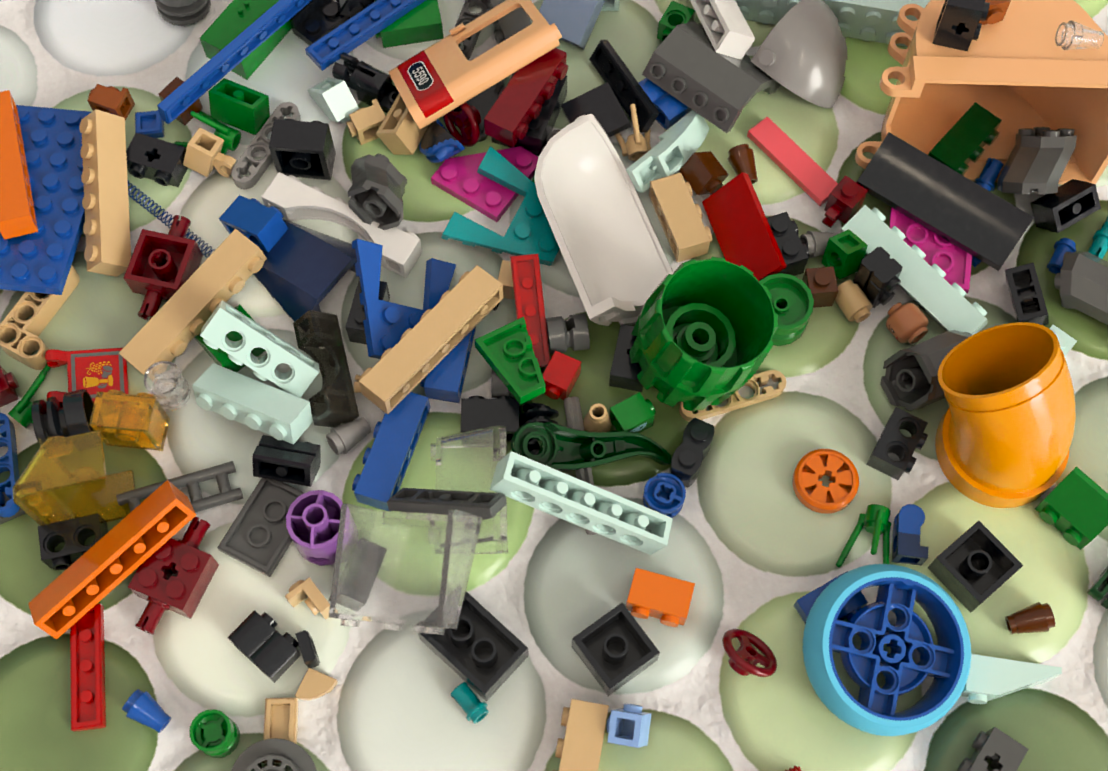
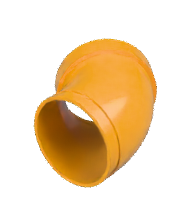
(1006, 414)

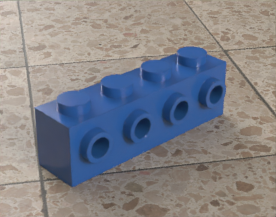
(391, 452)

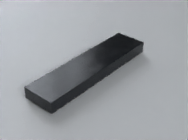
(623, 84)

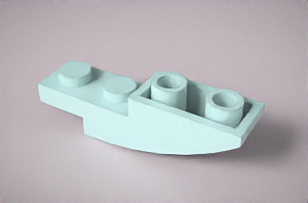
(671, 153)

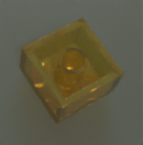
(130, 420)

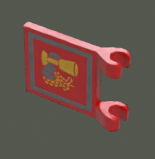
(90, 370)

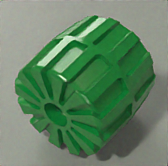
(703, 333)

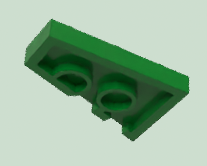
(513, 360)

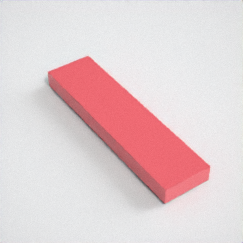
(792, 160)

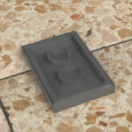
(260, 529)

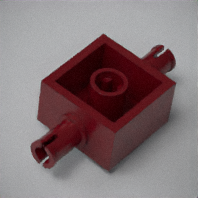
(162, 265)
(166, 592)

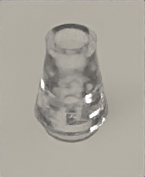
(1077, 36)

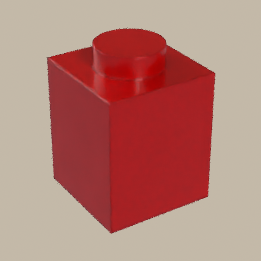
(561, 375)

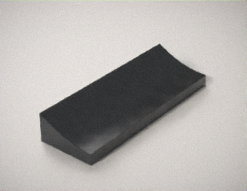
(944, 201)

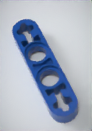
(9, 463)

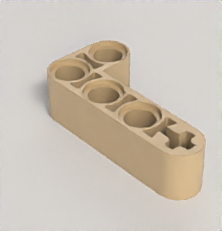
(28, 331)

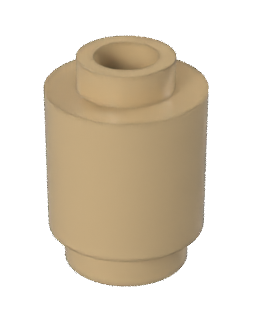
(853, 301)

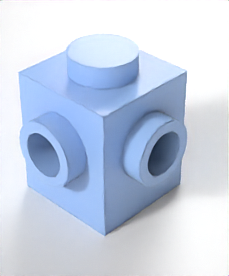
(629, 726)

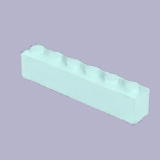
(919, 279)

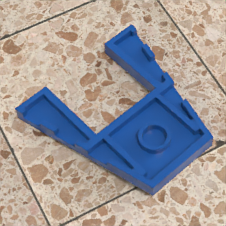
(387, 320)

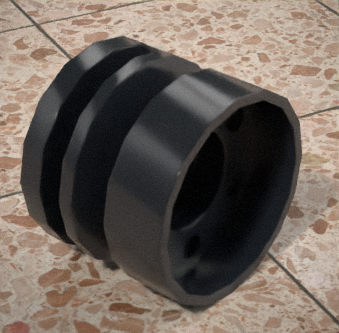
(71, 420)

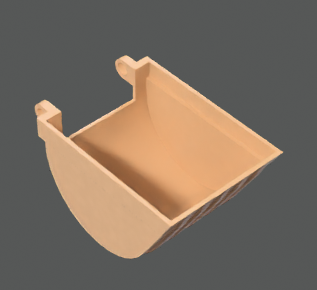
(1009, 72)

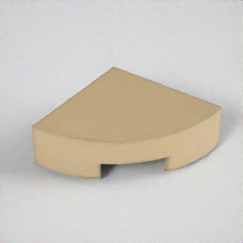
(315, 685)

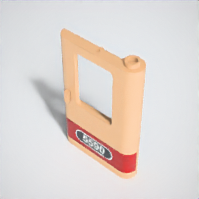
(443, 77)

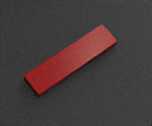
(530, 302)
(88, 671)

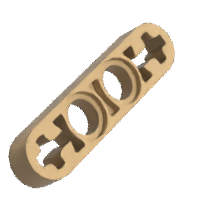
(736, 401)

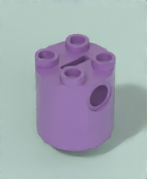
(315, 525)

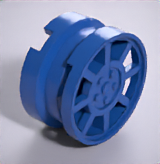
(664, 494)

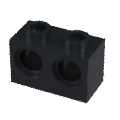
(894, 442)
(74, 534)

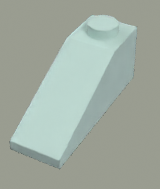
(998, 677)

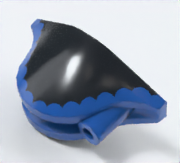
(439, 143)

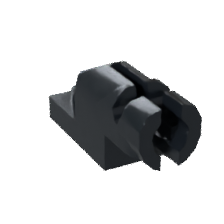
(366, 81)

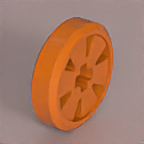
(810, 489)

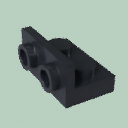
(317, 20)

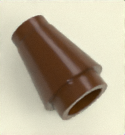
(743, 160)
(1031, 619)

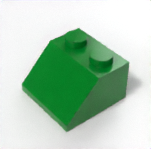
(1076, 508)

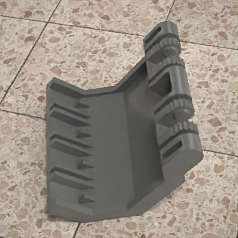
(703, 79)

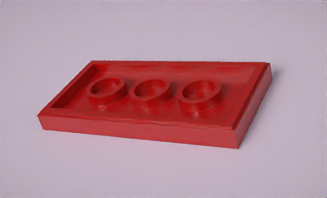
(743, 228)

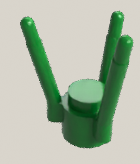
(231, 136)
(23, 409)
(876, 523)

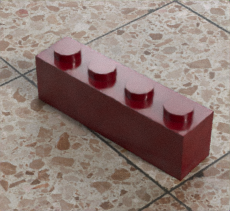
(524, 97)

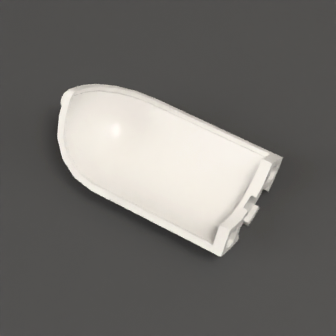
(599, 223)

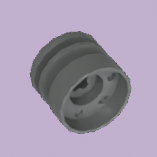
(183, 11)

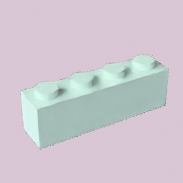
(253, 403)

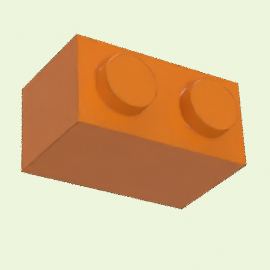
(659, 597)

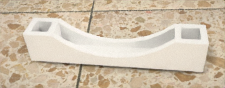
(301, 202)

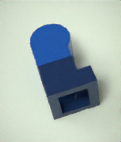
(906, 536)

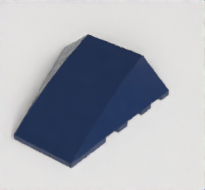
(304, 268)

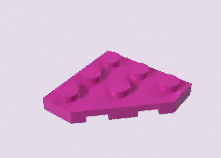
(460, 179)
(947, 256)

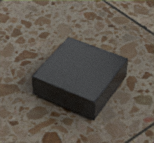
(307, 649)

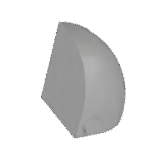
(806, 53)

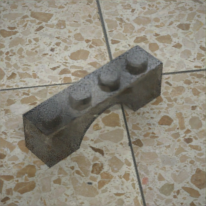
(321, 339)

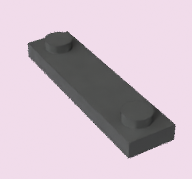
(440, 501)

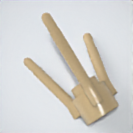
(636, 144)

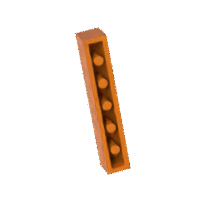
(16, 198)
(111, 560)

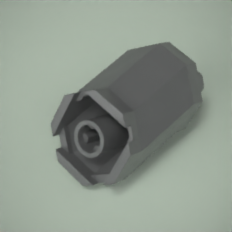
(1037, 160)
(377, 191)
(1084, 284)
(913, 372)

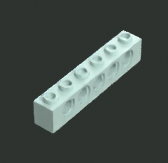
(581, 503)

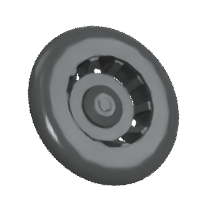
(271, 750)

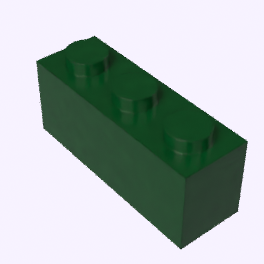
(966, 139)

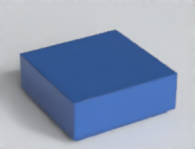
(149, 124)

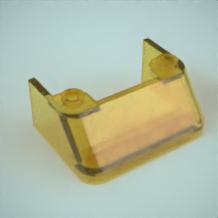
(71, 481)

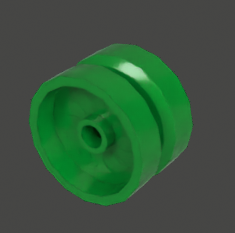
(792, 304)

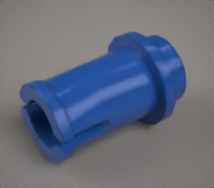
(989, 174)
(1061, 246)

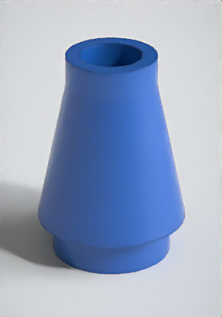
(145, 710)

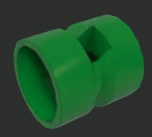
(214, 733)

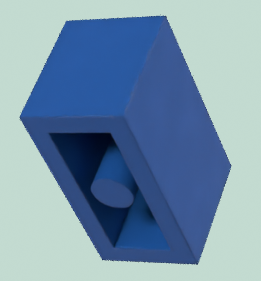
(255, 221)

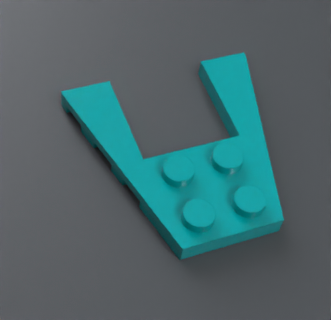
(529, 228)

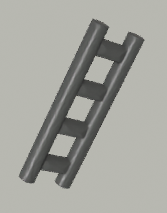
(192, 482)

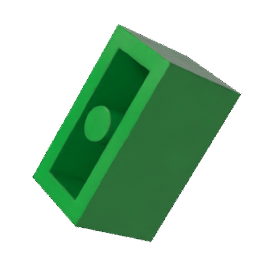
(239, 106)

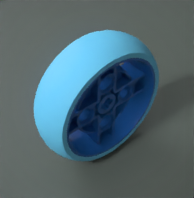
(876, 706)

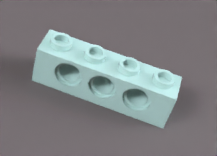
(228, 319)

